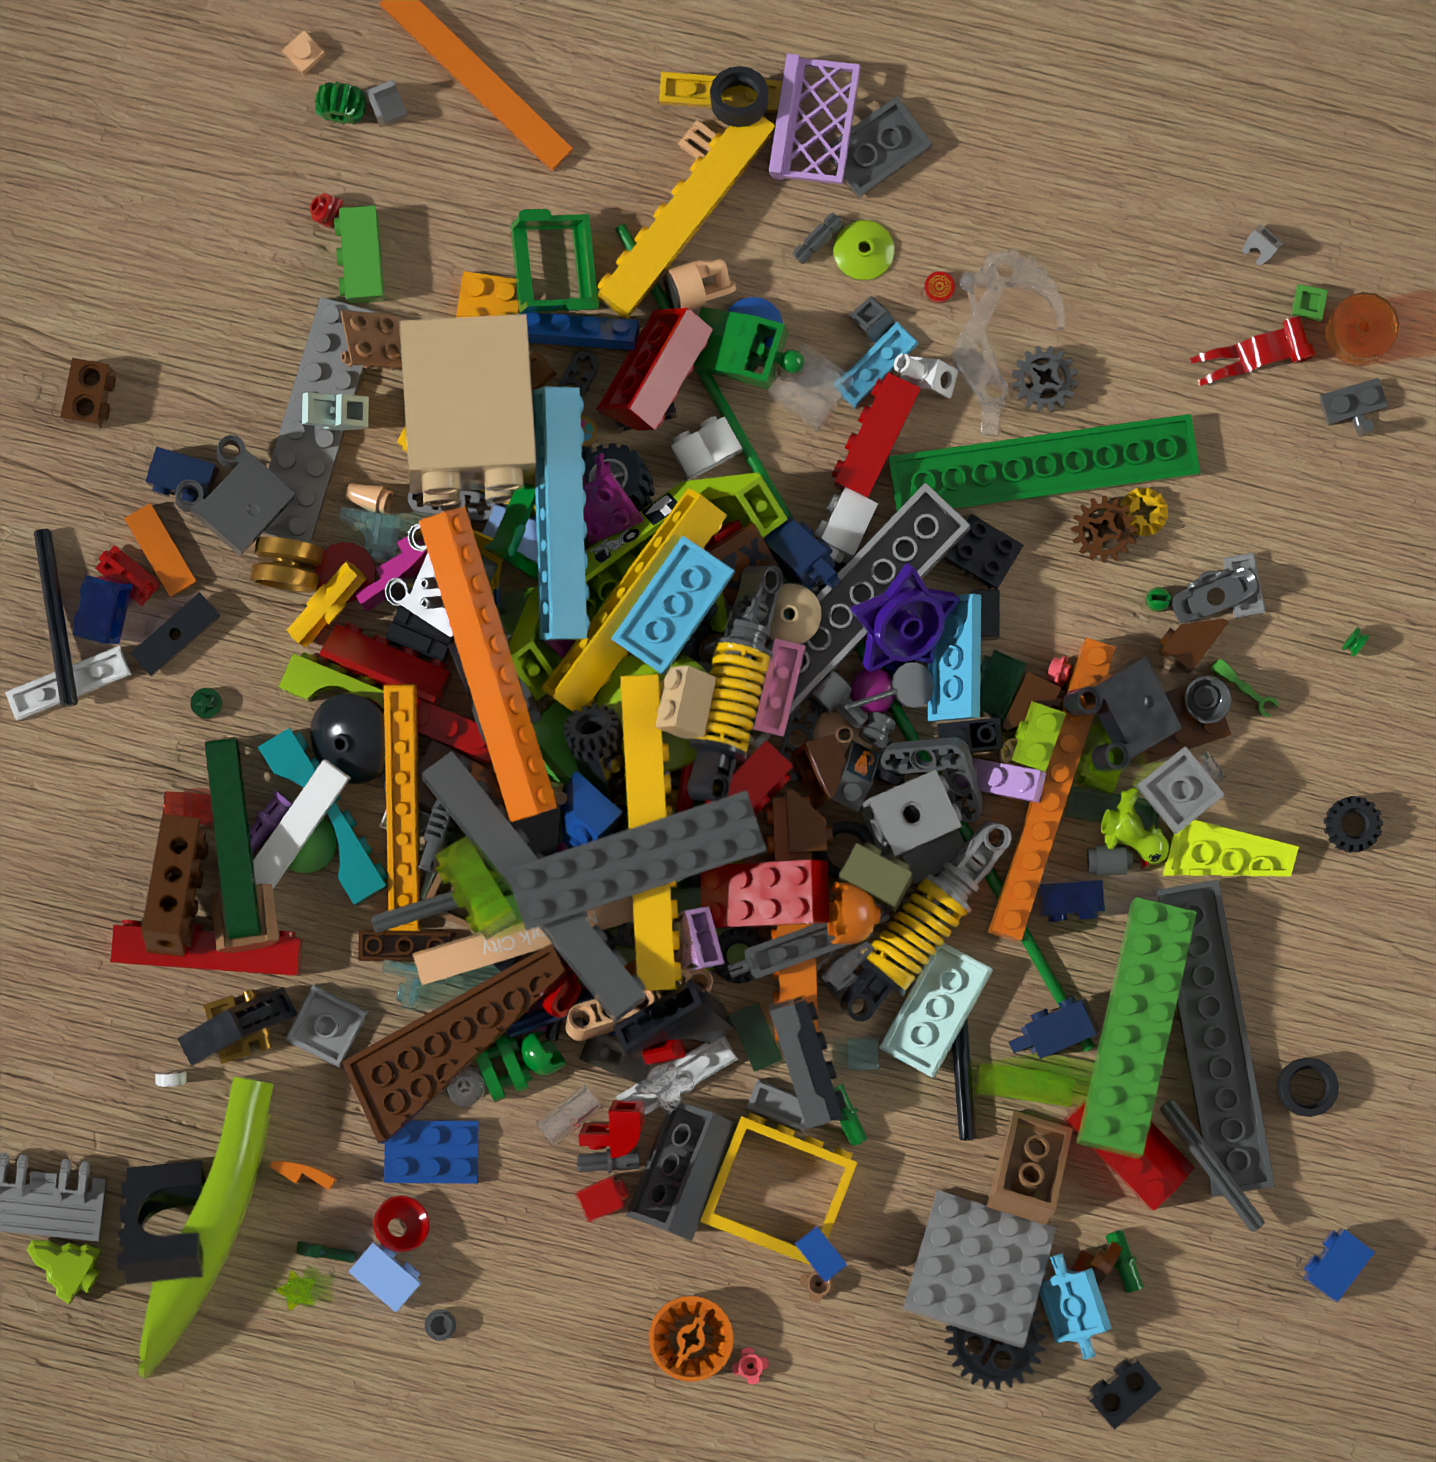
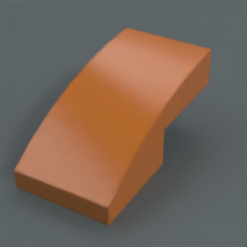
(295, 1171)

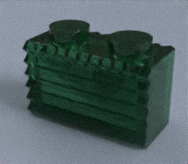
(999, 683)

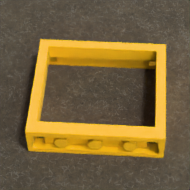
(785, 1136)

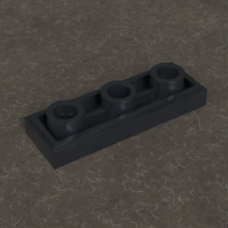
(159, 646)

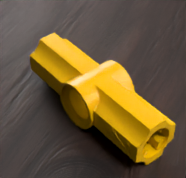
(326, 604)

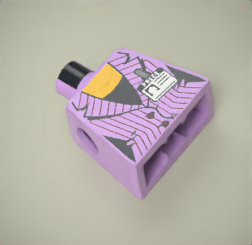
(697, 940)

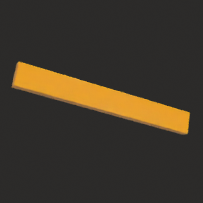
(402, 798)

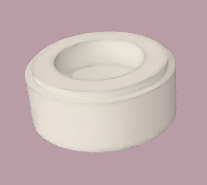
(170, 1078)

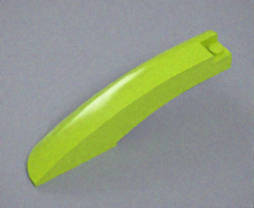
(215, 1217)

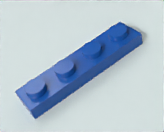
(582, 331)

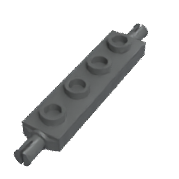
(789, 950)

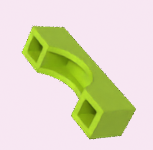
(308, 679)

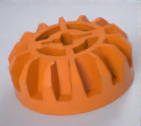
(677, 1364)

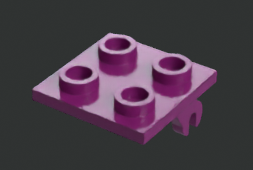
(607, 505)

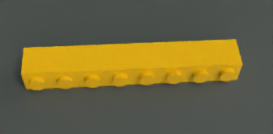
(682, 216)
(593, 659)

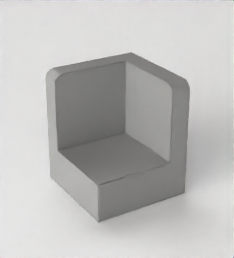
(386, 103)

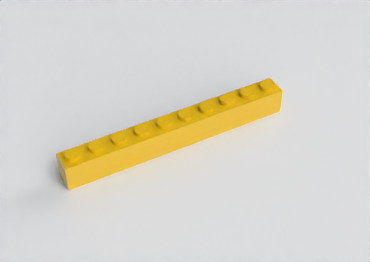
(646, 803)

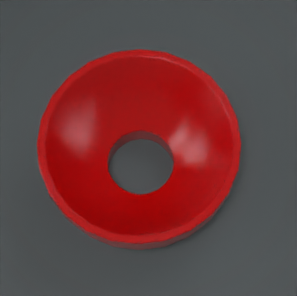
(410, 1214)

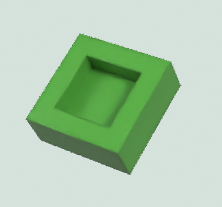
(1309, 302)

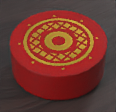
(939, 287)

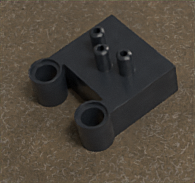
(1130, 709)

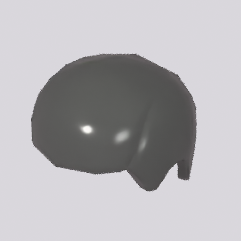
(1207, 699)

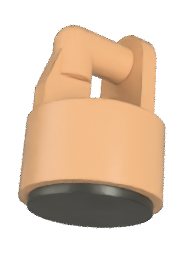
(686, 287)

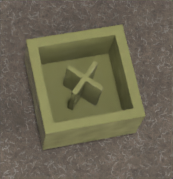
(880, 877)

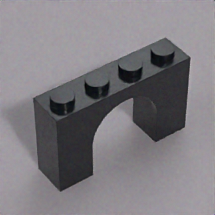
(147, 1192)

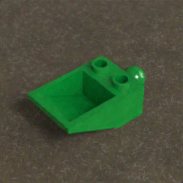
(738, 348)

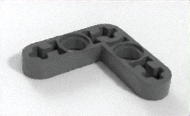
(948, 764)

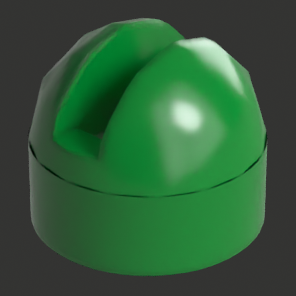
(1157, 605)

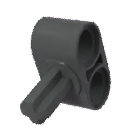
(833, 695)

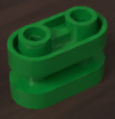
(517, 1074)

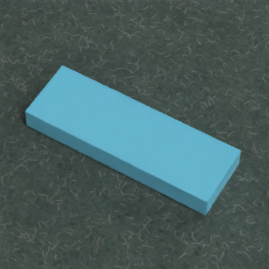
(878, 362)

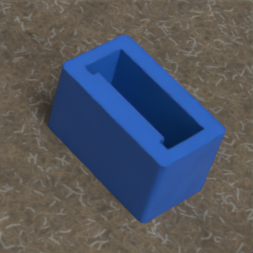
(821, 1254)

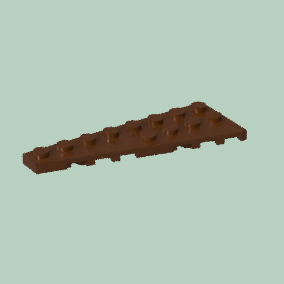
(422, 1058)

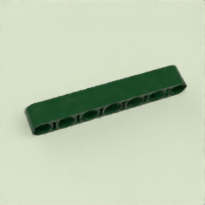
(232, 838)

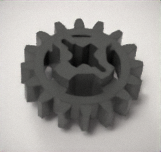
(1034, 373)

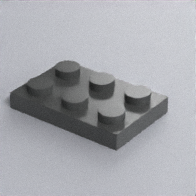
(881, 146)

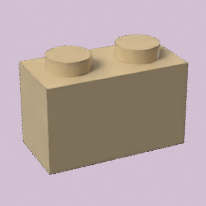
(685, 702)

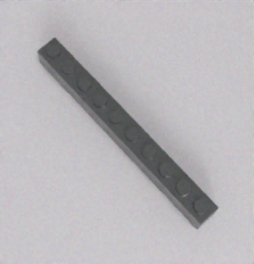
(507, 848)

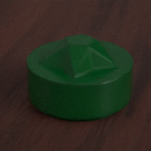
(206, 703)

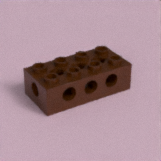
(174, 886)

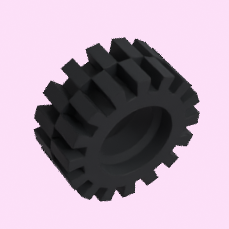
(598, 743)
(1366, 811)
(726, 940)

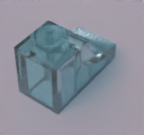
(378, 529)

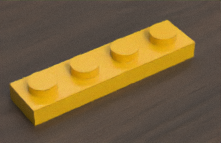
(694, 91)

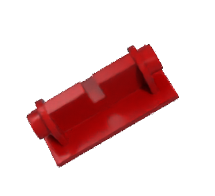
(121, 567)

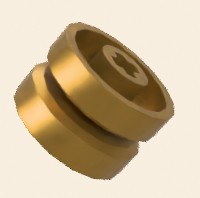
(285, 564)

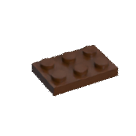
(1192, 732)

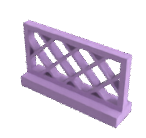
(788, 123)

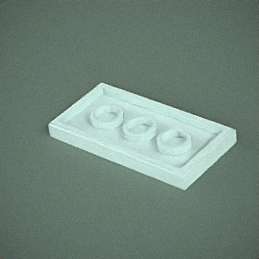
(935, 1009)

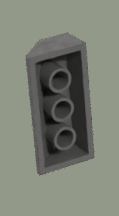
(687, 1152)

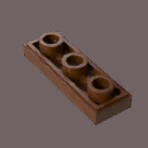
(386, 944)

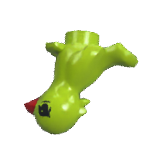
(1127, 829)

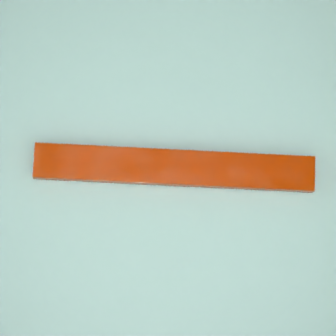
(479, 80)

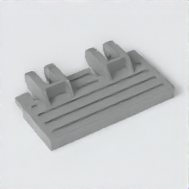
(48, 1209)

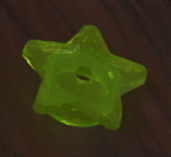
(304, 1285)

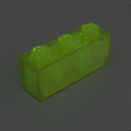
(475, 889)
(1024, 1084)

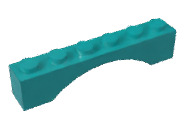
(357, 871)

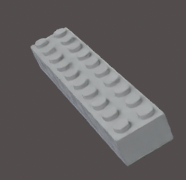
(915, 535)

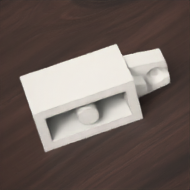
(845, 524)

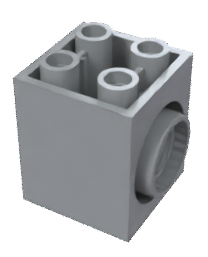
(926, 805)

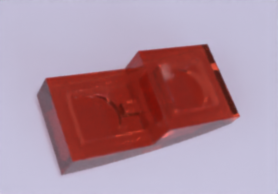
(189, 805)

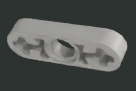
(473, 515)

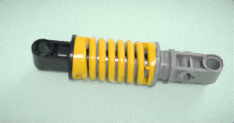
(936, 904)

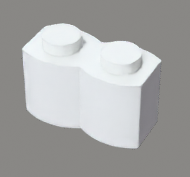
(705, 448)

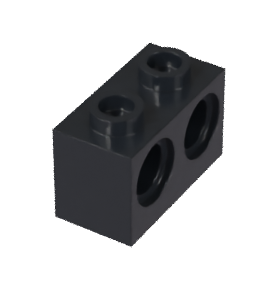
(1128, 1399)

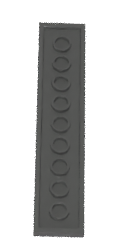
(1219, 1042)

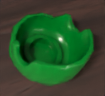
(541, 1056)

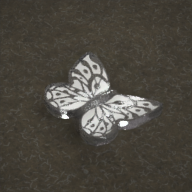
(667, 1086)

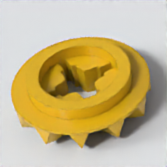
(1151, 499)

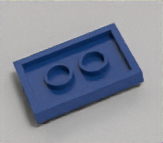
(433, 1153)

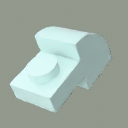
(335, 411)

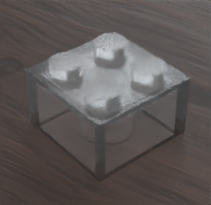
(812, 391)

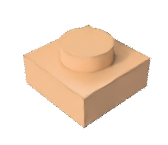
(303, 52)

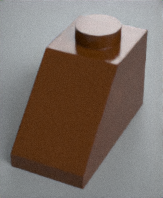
(1190, 642)
(1031, 689)
(820, 768)
(805, 826)

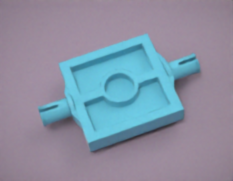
(1074, 1306)

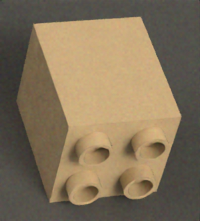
(468, 407)

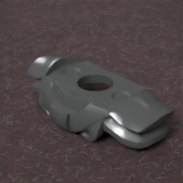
(1193, 602)

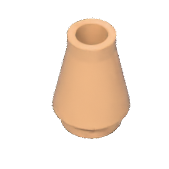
(370, 497)

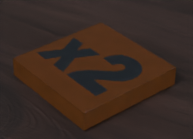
(738, 551)

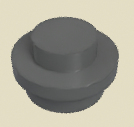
(440, 1325)

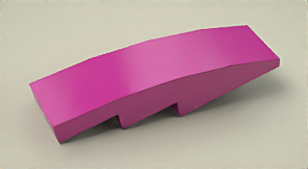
(403, 565)

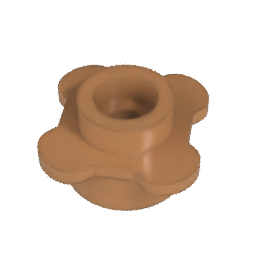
(817, 1292)

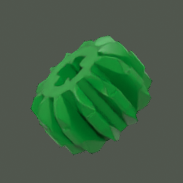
(340, 103)

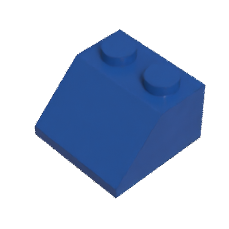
(586, 813)

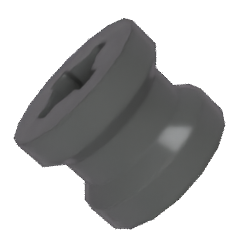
(877, 729)

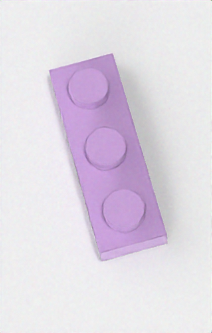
(1007, 780)

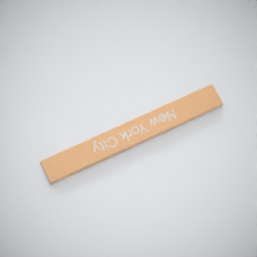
(513, 941)

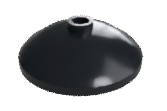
(362, 728)

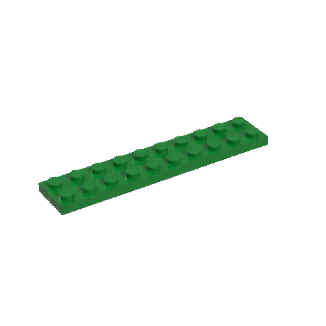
(1050, 463)

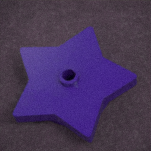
(904, 620)

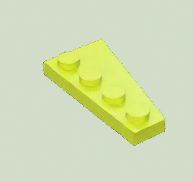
(1223, 851)

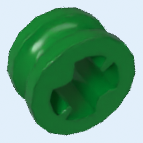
(1355, 641)

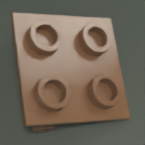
(371, 340)

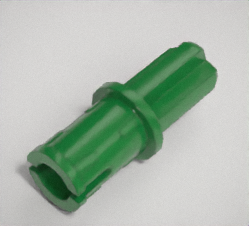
(850, 1121)
(1125, 1263)

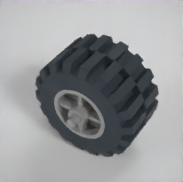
(627, 469)

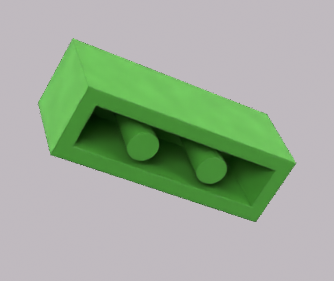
(360, 255)

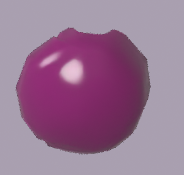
(869, 684)

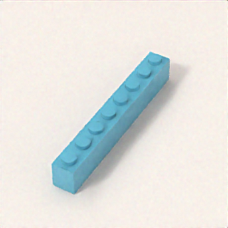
(560, 513)

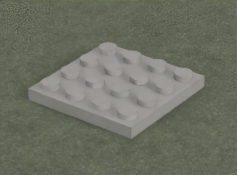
(979, 1269)

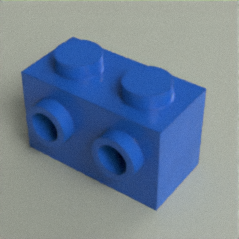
(1337, 1264)

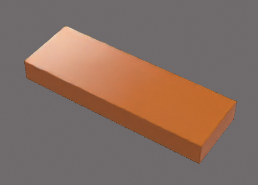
(160, 550)

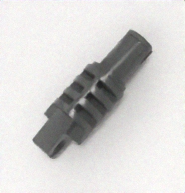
(438, 835)

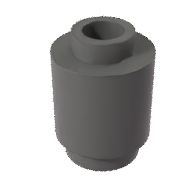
(1109, 862)

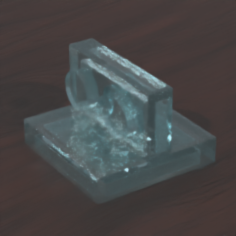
(410, 991)

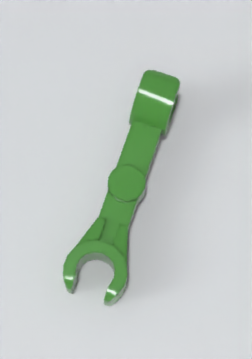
(1225, 672)

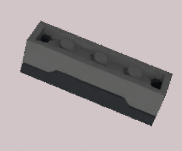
(806, 1061)

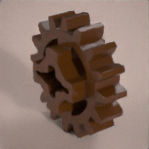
(1110, 516)

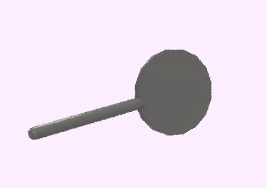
(910, 684)

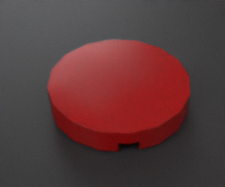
(337, 555)

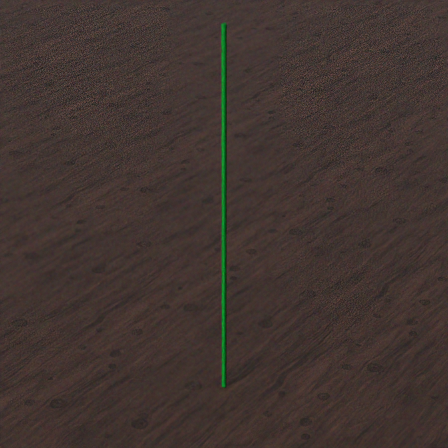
(895, 709)

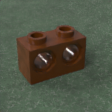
(79, 393)

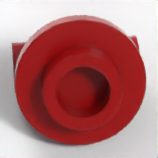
(325, 209)

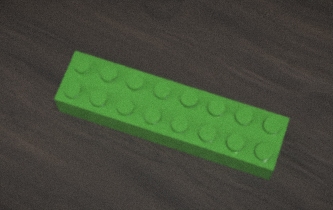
(1136, 1028)

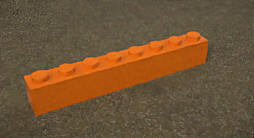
(801, 977)

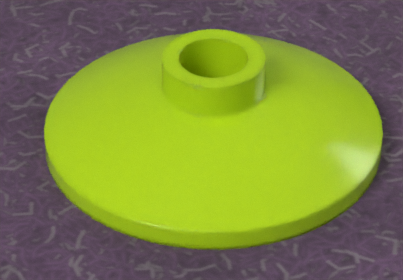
(859, 264)

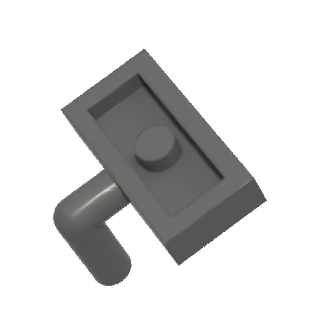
(1353, 404)

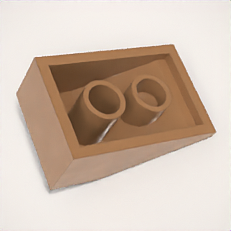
(1030, 1168)

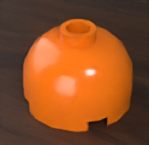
(851, 914)

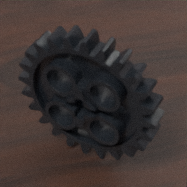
(1019, 1357)

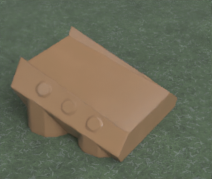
(269, 926)

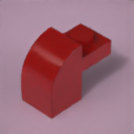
(621, 1132)

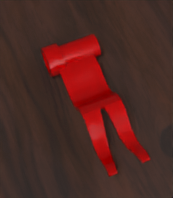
(1260, 350)

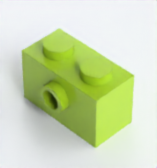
(1037, 736)

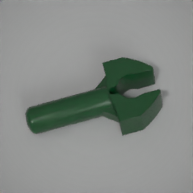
(319, 1251)

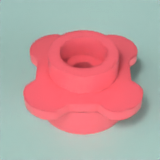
(1059, 671)
(741, 1368)

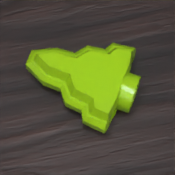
(66, 1266)

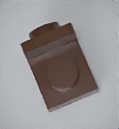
(1100, 1263)

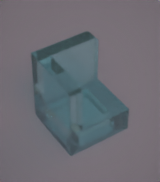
(511, 608)
(862, 1054)

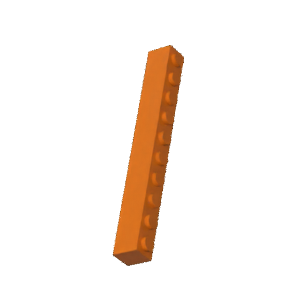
(487, 663)
(1044, 817)

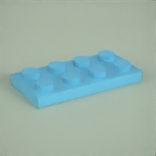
(673, 605)
(958, 664)

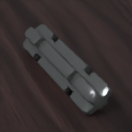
(817, 238)

